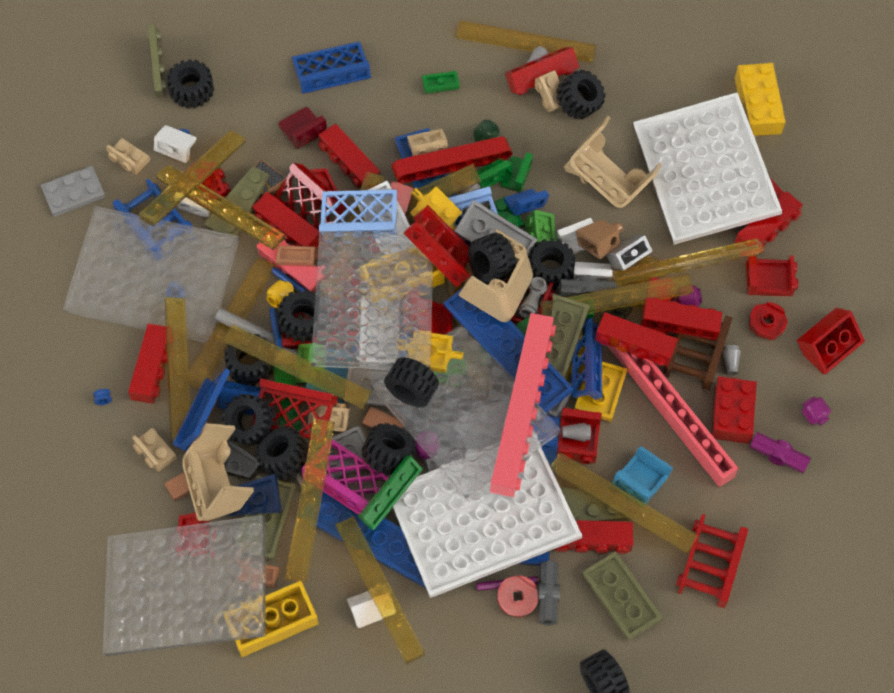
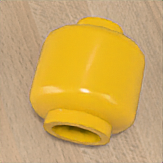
(278, 291)

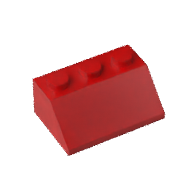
(831, 340)

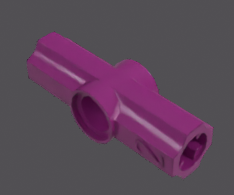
(780, 452)

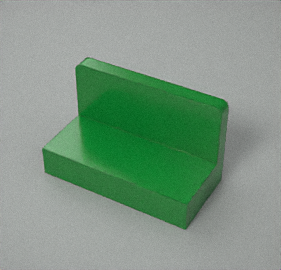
(520, 171)
(494, 173)

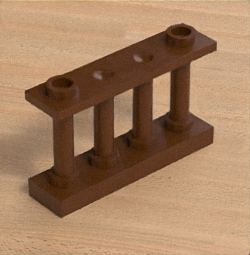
(711, 359)

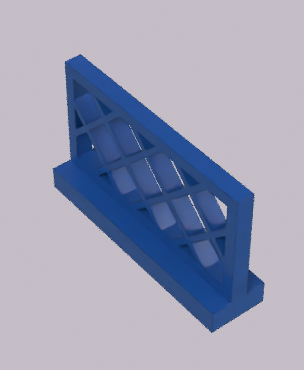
(332, 76)
(200, 411)

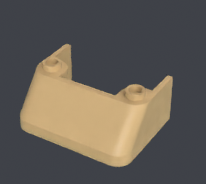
(604, 174)
(498, 297)
(208, 477)

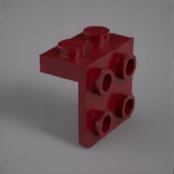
(302, 127)

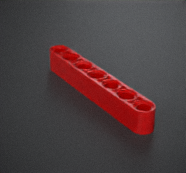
(451, 159)

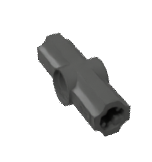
(582, 286)
(548, 593)

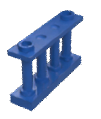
(153, 189)

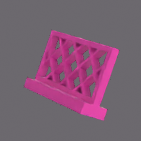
(341, 492)

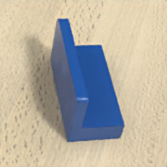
(526, 201)
(232, 389)

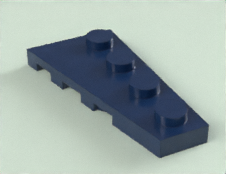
(264, 498)

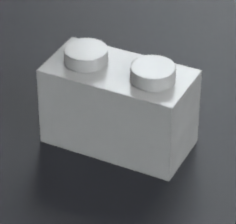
(629, 252)

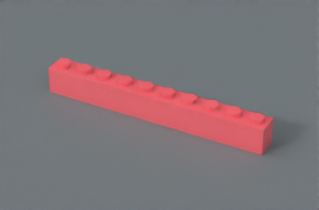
(522, 406)
(679, 416)

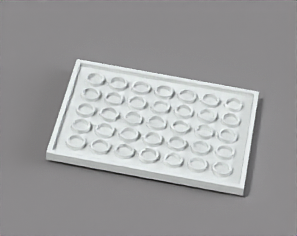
(709, 168)
(481, 534)

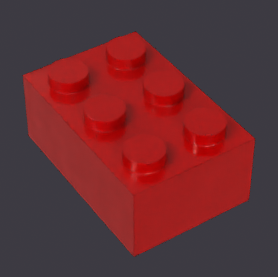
(733, 410)

